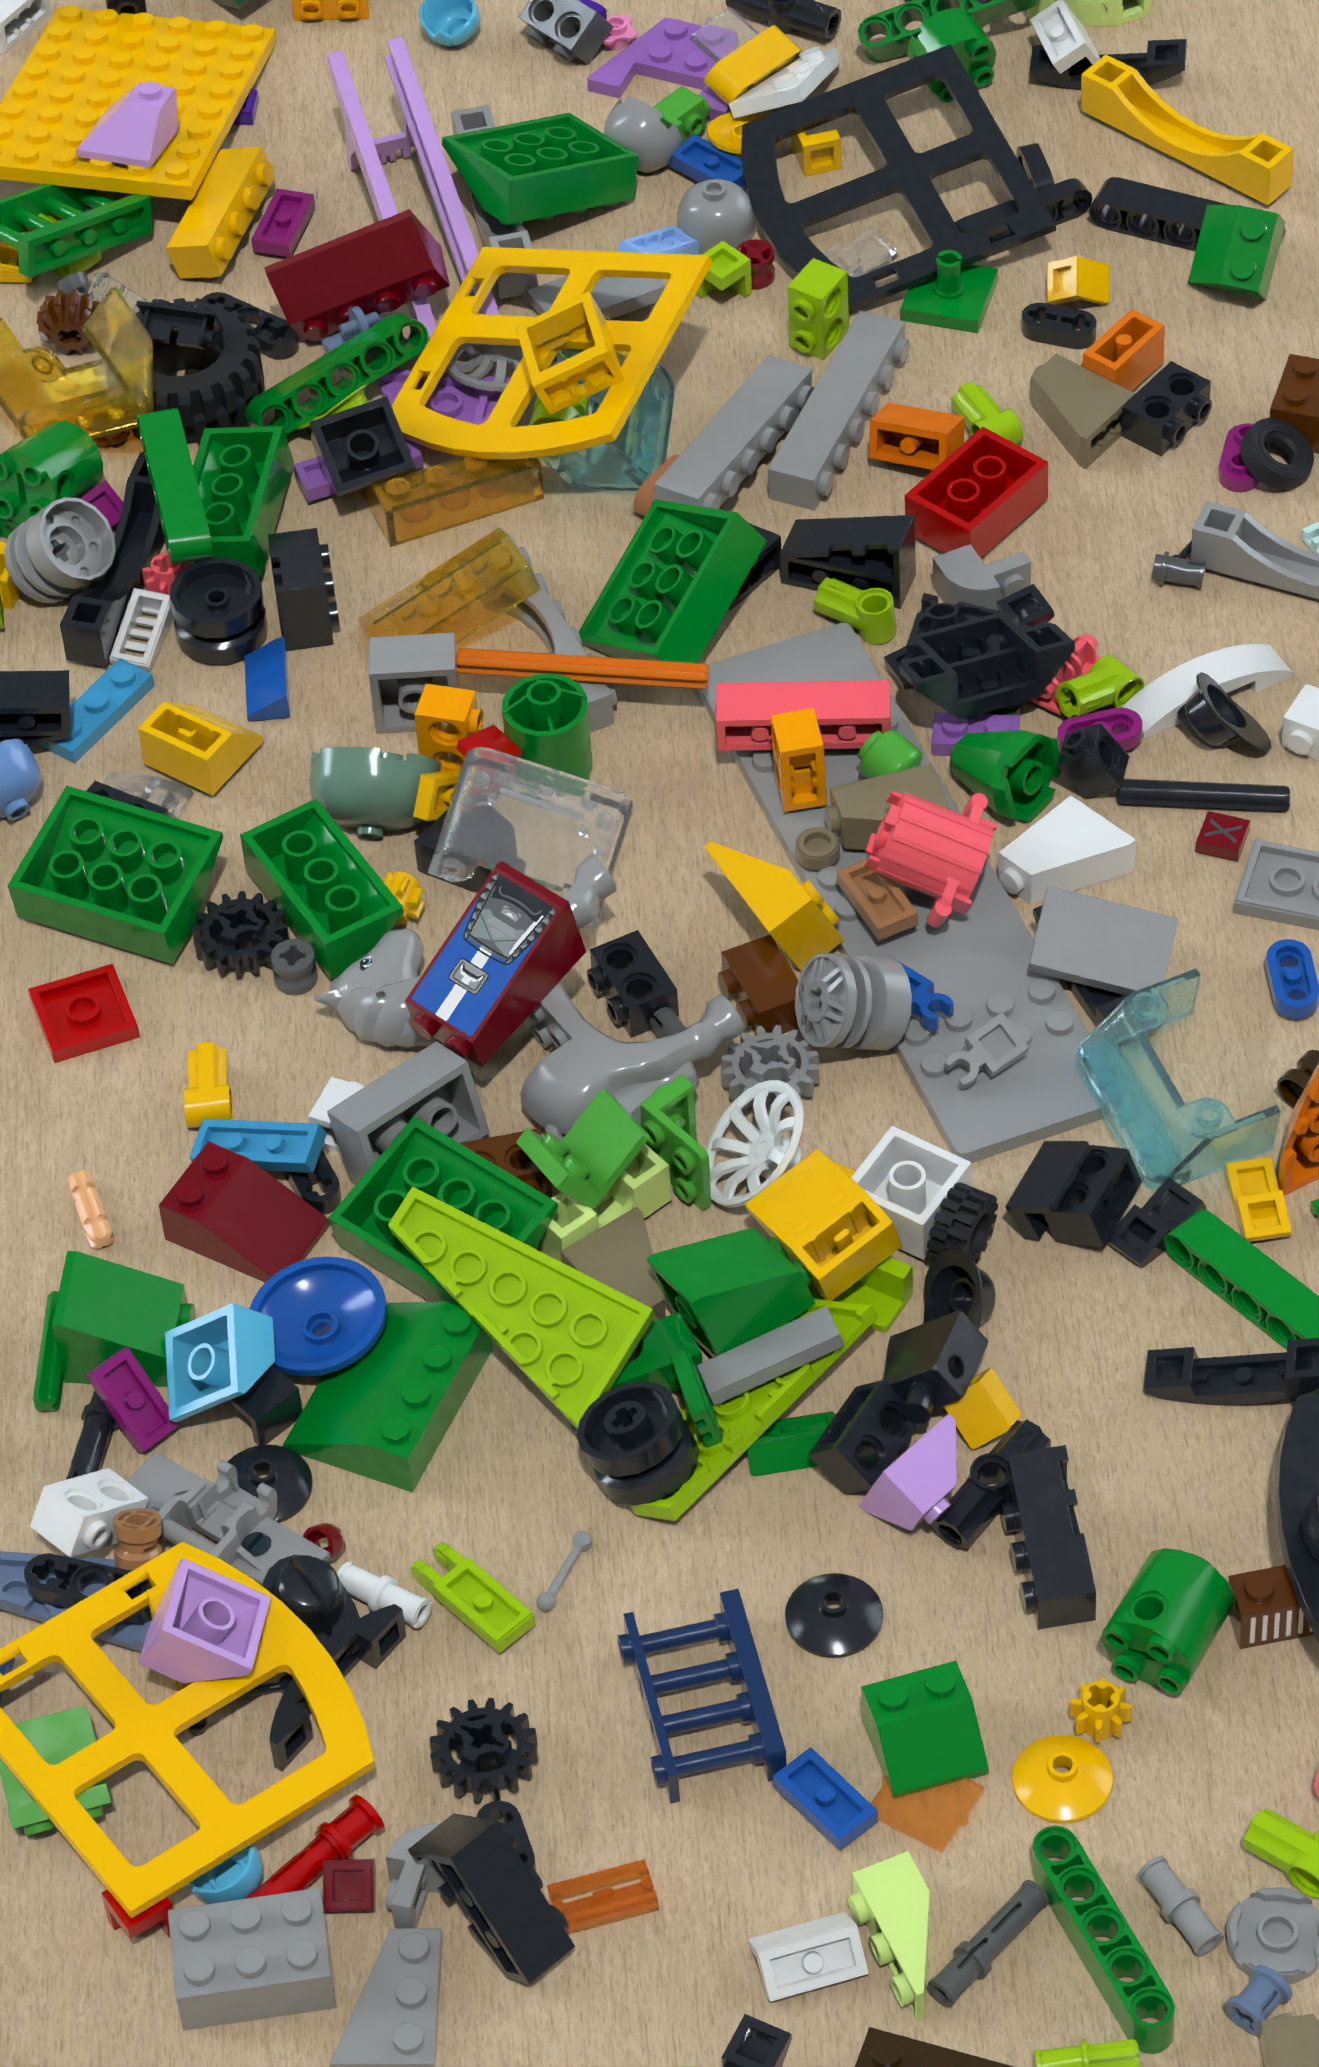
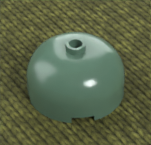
(368, 787)

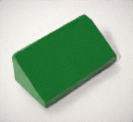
(787, 1444)

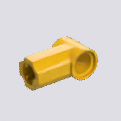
(208, 1086)

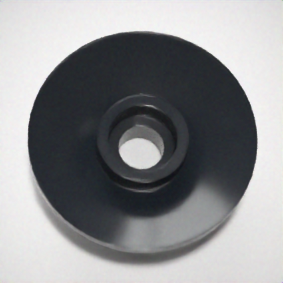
(286, 1474)
(837, 1630)

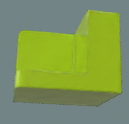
(728, 270)

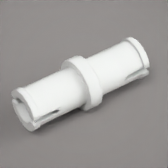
(383, 1592)

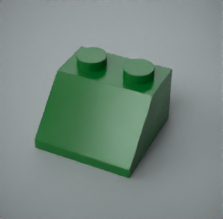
(1237, 250)
(924, 1728)

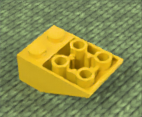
(825, 1223)

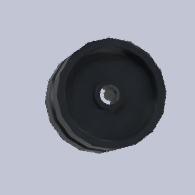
(218, 611)
(638, 1443)

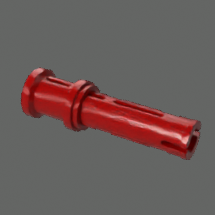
(332, 1841)

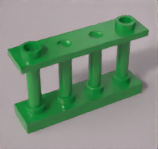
(78, 233)

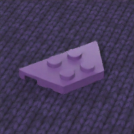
(448, 397)

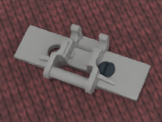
(224, 1512)

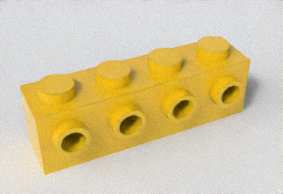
(220, 212)

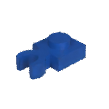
(926, 1001)

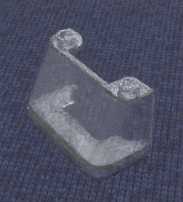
(530, 820)

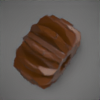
(62, 320)

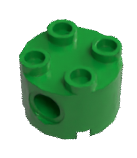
(966, 39)

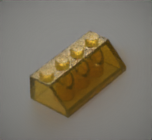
(452, 495)
(459, 593)

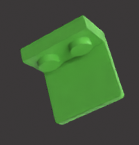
(591, 1152)

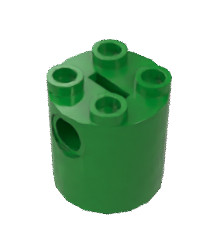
(47, 467)
(550, 723)
(1167, 1620)

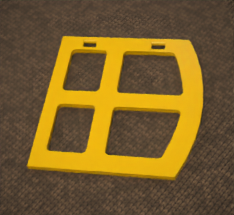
(462, 324)
(150, 1732)

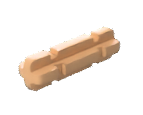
(90, 1209)

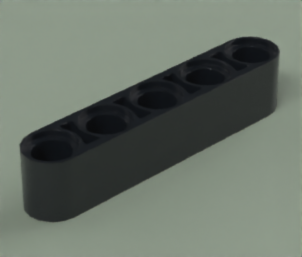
(1150, 212)

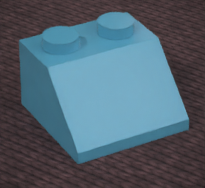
(216, 1358)

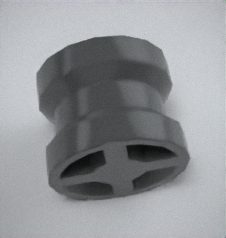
(302, 974)

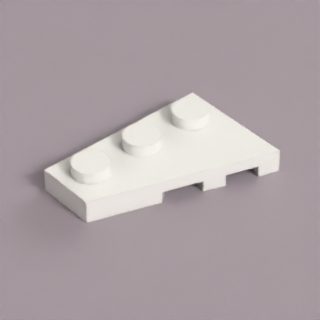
(789, 84)

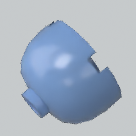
(18, 778)

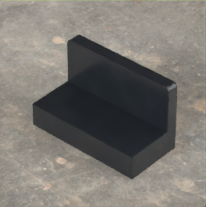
(1046, 1185)

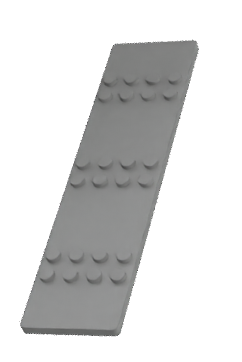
(971, 958)

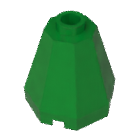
(1009, 770)

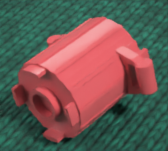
(932, 850)

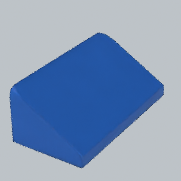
(267, 682)

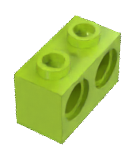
(818, 308)

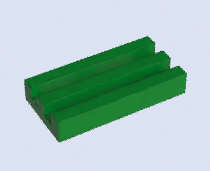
(697, 1398)

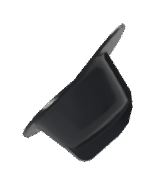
(1218, 719)
(958, 1284)
(312, 1593)

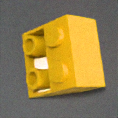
(195, 745)

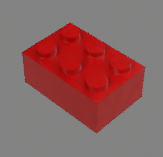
(977, 494)

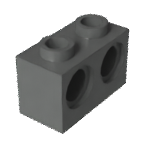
(560, 22)

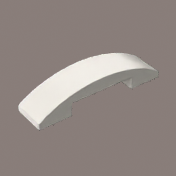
(1229, 667)

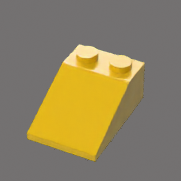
(787, 909)

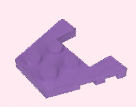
(660, 54)

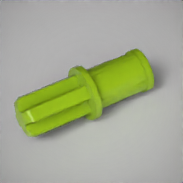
(1106, 2054)

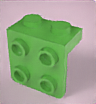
(671, 1127)
(55, 1739)

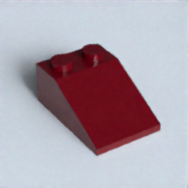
(239, 1215)

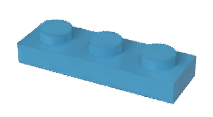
(102, 708)
(267, 1144)

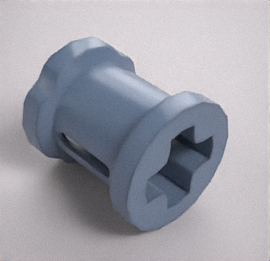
(1258, 1999)

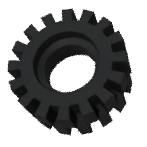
(963, 1222)

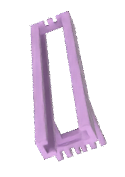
(421, 135)

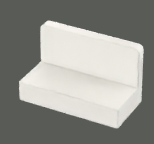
(1063, 36)
(809, 1956)

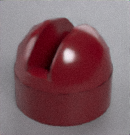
(332, 1534)

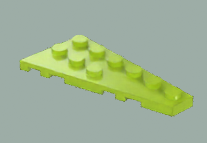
(543, 1314)
(754, 1411)

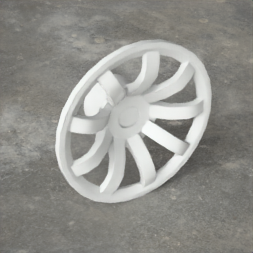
(767, 1150)

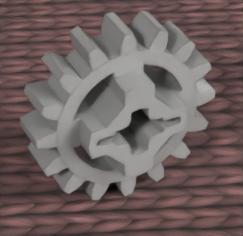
(770, 1058)

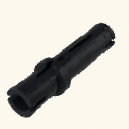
(93, 1439)

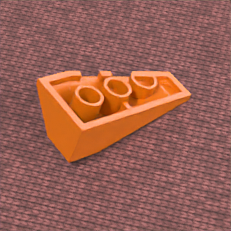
(1301, 1147)

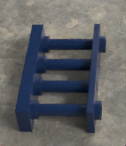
(739, 1666)

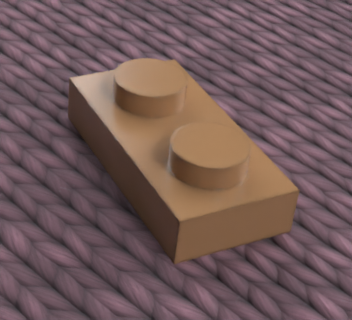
(877, 900)

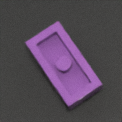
(950, 729)

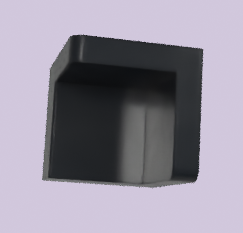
(270, 1405)

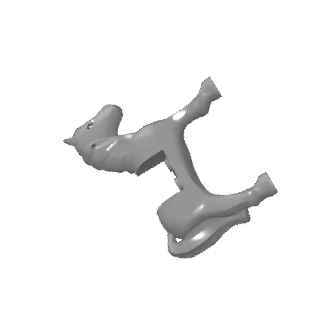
(563, 1084)

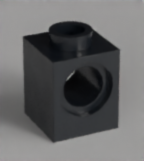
(1093, 761)

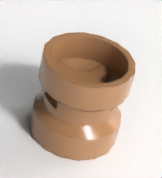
(137, 1536)

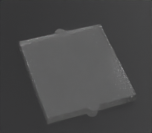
(723, 34)

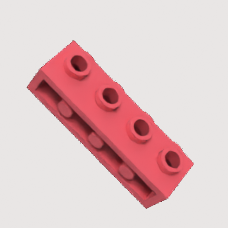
(844, 711)

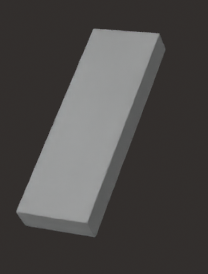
(770, 1355)

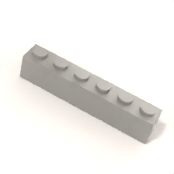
(837, 410)
(738, 436)

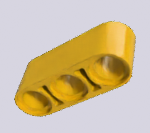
(751, 64)

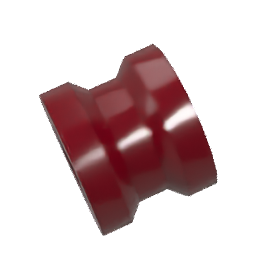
(762, 261)

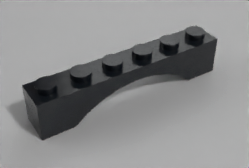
(98, 611)

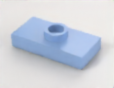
(665, 241)

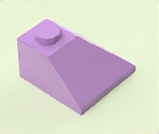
(134, 127)
(918, 1480)
(204, 1627)

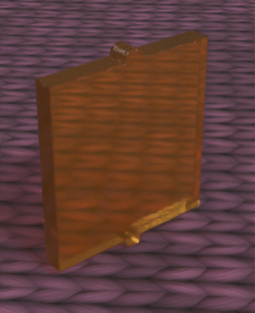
(929, 1813)

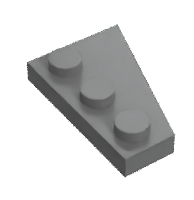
(398, 2006)

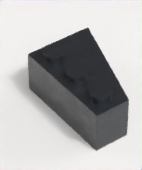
(854, 551)
(303, 589)
(34, 706)
(1048, 1539)
(497, 1893)

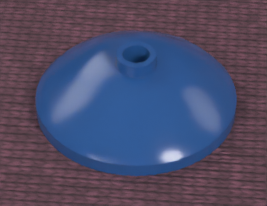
(320, 1299)

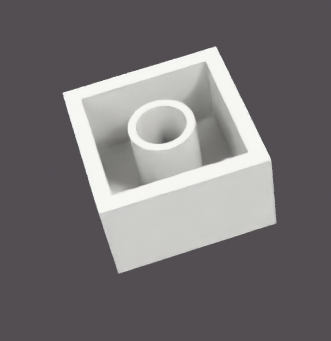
(909, 1184)

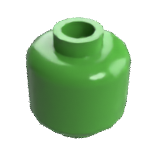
(887, 754)

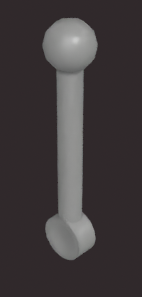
(581, 1543)

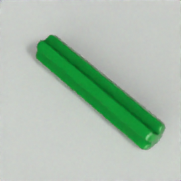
(49, 1373)

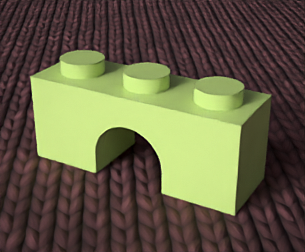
(641, 1185)

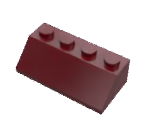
(365, 268)

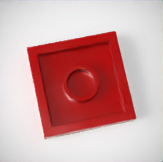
(83, 1013)

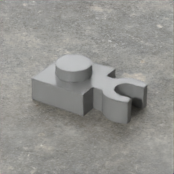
(991, 1048)

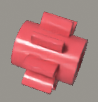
(161, 573)

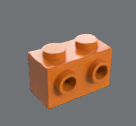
(1127, 350)
(914, 435)

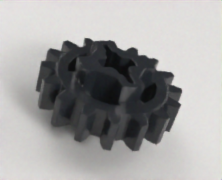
(239, 933)
(484, 1750)

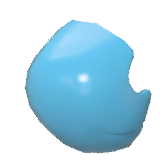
(449, 20)
(231, 1879)

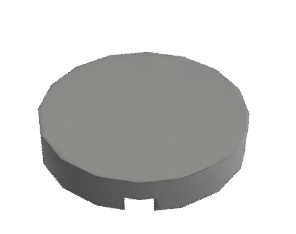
(1275, 1931)

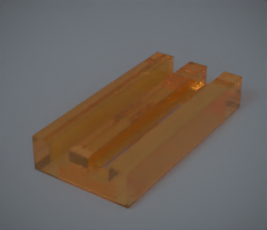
(606, 1904)

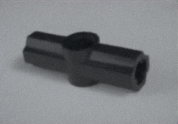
(793, 15)
(975, 1501)

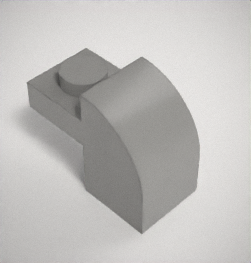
(965, 577)
(409, 1880)

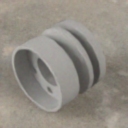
(59, 550)
(853, 1001)

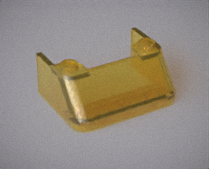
(95, 395)

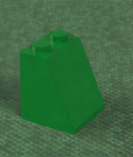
(732, 1287)
(112, 1308)

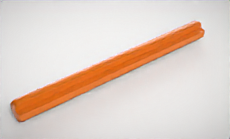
(583, 668)

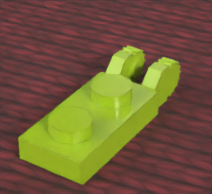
(475, 1598)

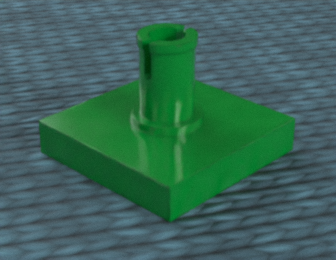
(954, 298)

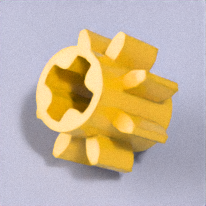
(407, 892)
(1100, 1710)

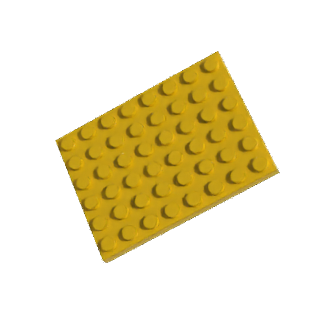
(98, 56)

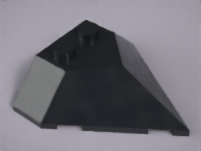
(980, 657)

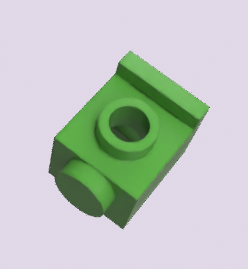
(685, 111)

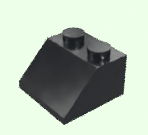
(361, 446)

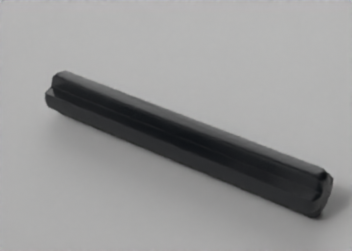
(1204, 795)

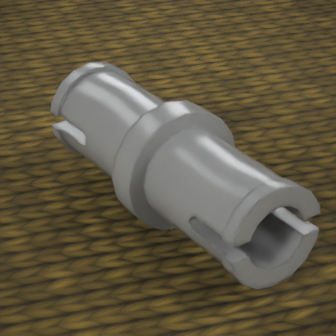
(1180, 1906)

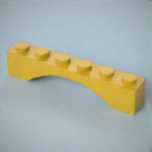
(1125, 101)

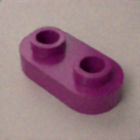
(1232, 470)
(1121, 723)

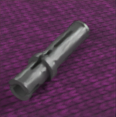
(974, 1958)

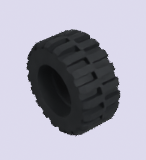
(225, 386)

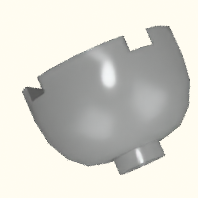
(641, 131)
(716, 213)

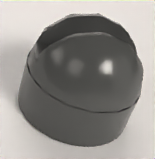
(77, 281)

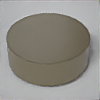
(817, 848)

